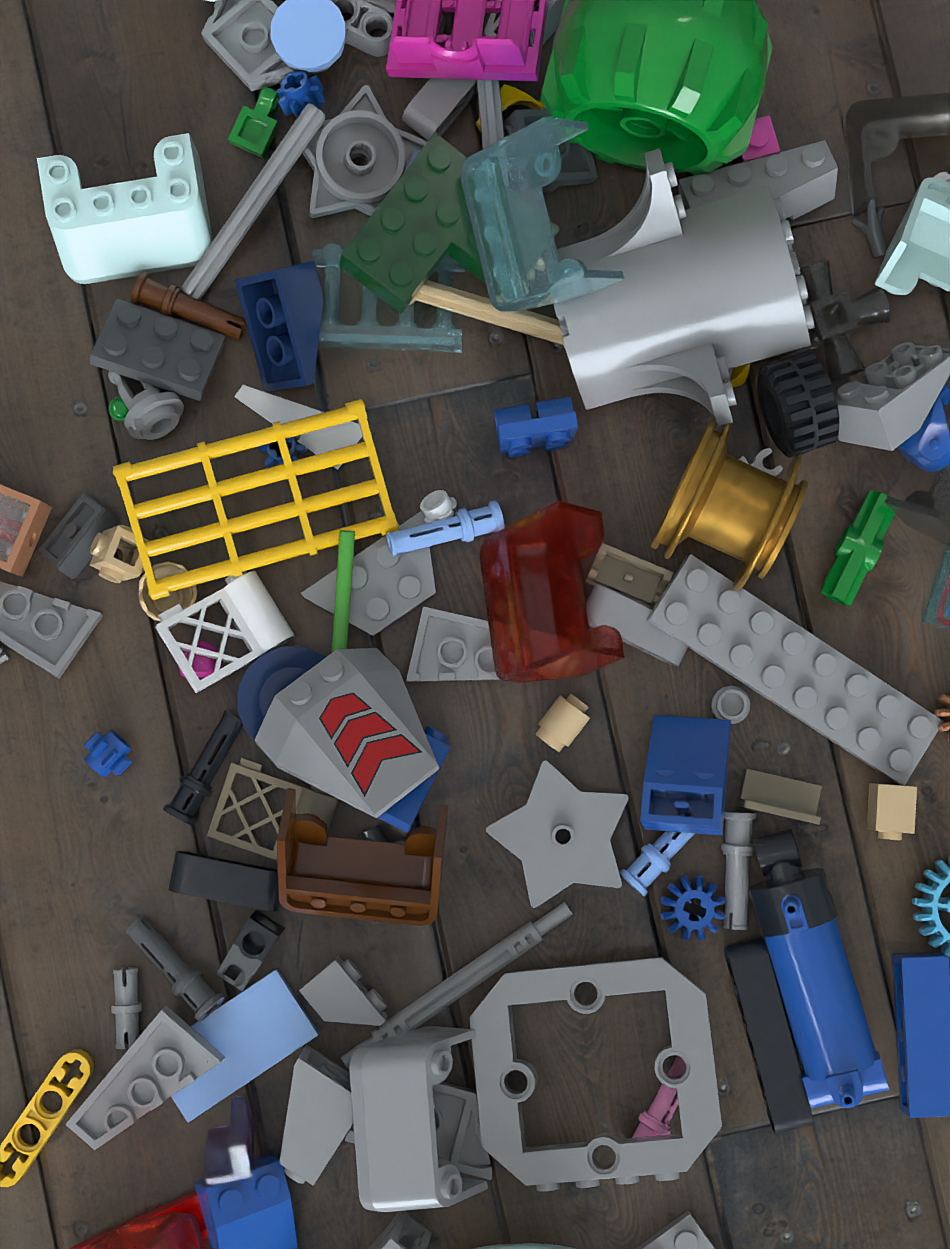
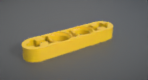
(43, 1119)

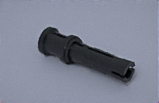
(201, 788)

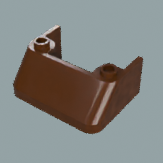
(356, 875)

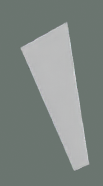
(283, 410)

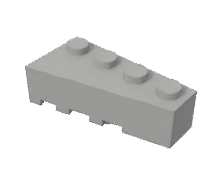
(798, 176)

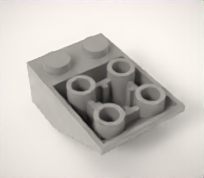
(892, 396)

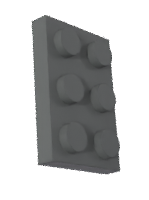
(157, 349)

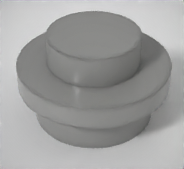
(730, 704)

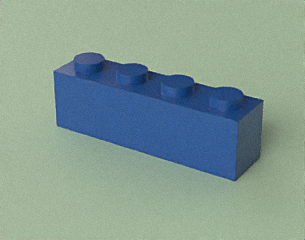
(923, 1032)

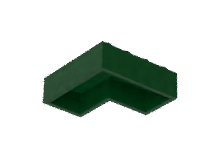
(416, 229)

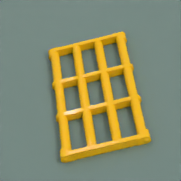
(215, 490)

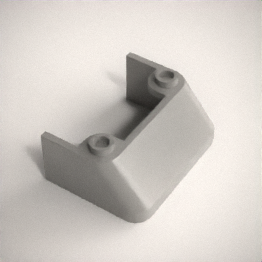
(397, 1122)

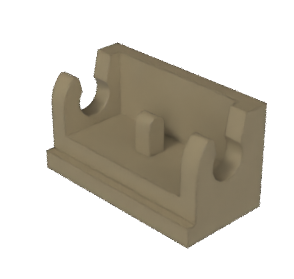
(628, 575)

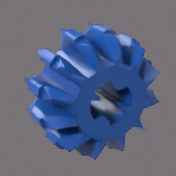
(682, 918)

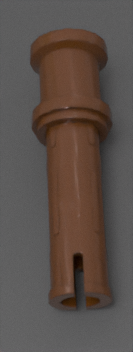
(172, 301)

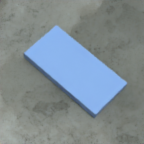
(253, 1035)

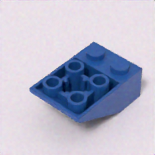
(686, 775)

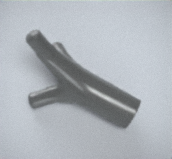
(873, 229)

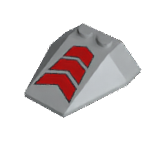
(350, 731)

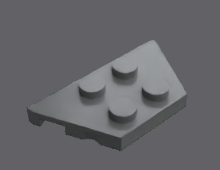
(242, 39)
(381, 585)
(456, 1130)

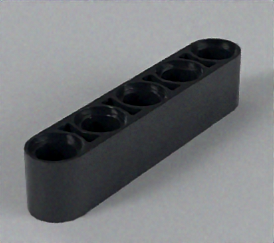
(768, 1035)

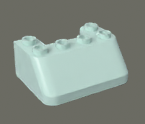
(129, 224)
(920, 242)

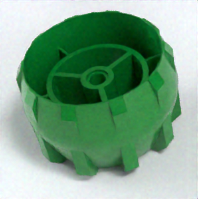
(660, 78)

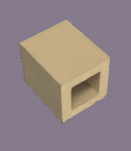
(891, 810)

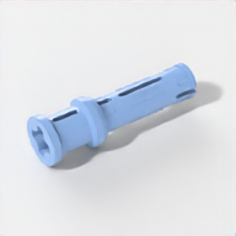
(462, 526)
(658, 861)

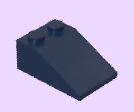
(284, 323)

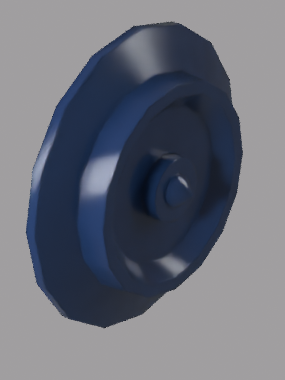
(267, 678)

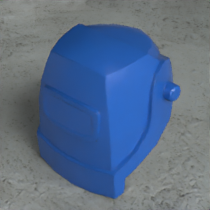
(931, 444)

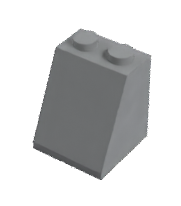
(316, 1115)

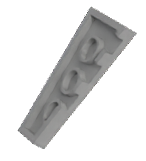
(152, 1069)

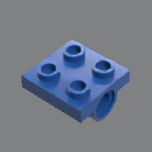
(552, 428)

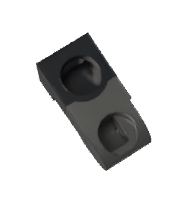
(249, 950)

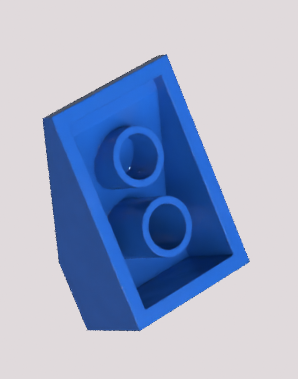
(250, 1210)

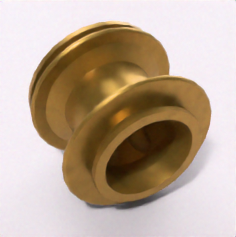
(732, 506)

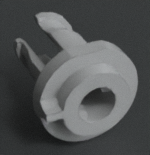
(150, 411)

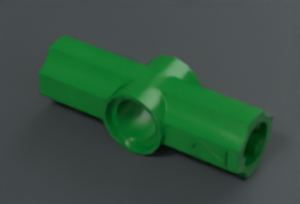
(858, 549)

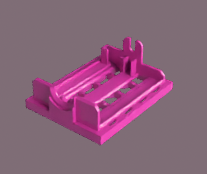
(419, 52)

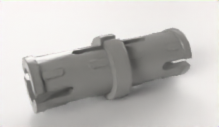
(126, 1006)

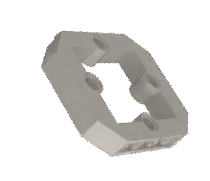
(575, 1162)

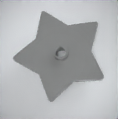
(357, 133)
(555, 806)

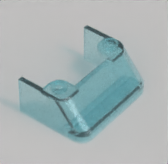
(514, 224)

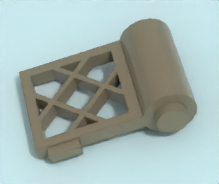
(307, 801)

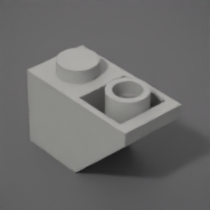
(341, 996)

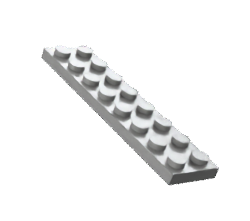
(795, 670)

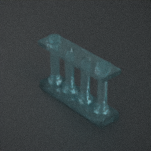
(367, 332)

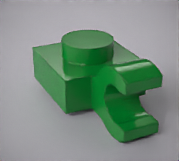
(255, 127)

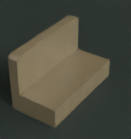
(779, 796)

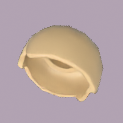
(184, 597)

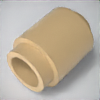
(563, 722)

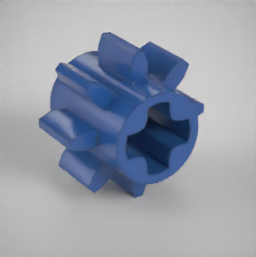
(299, 91)
(275, 458)
(107, 753)

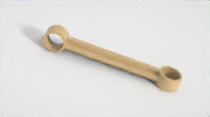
(482, 309)

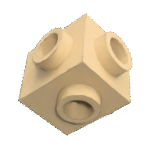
(119, 540)

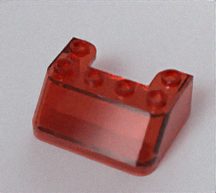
(539, 597)

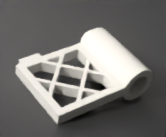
(250, 611)

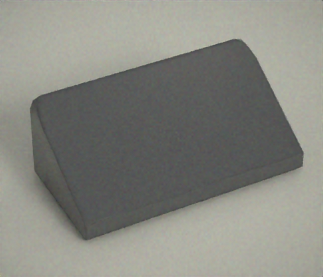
(71, 540)

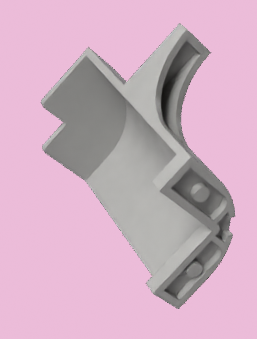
(694, 298)

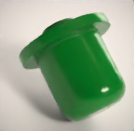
(118, 409)

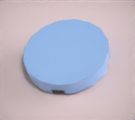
(308, 34)

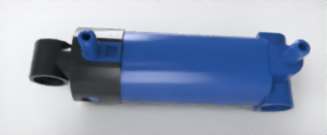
(814, 977)

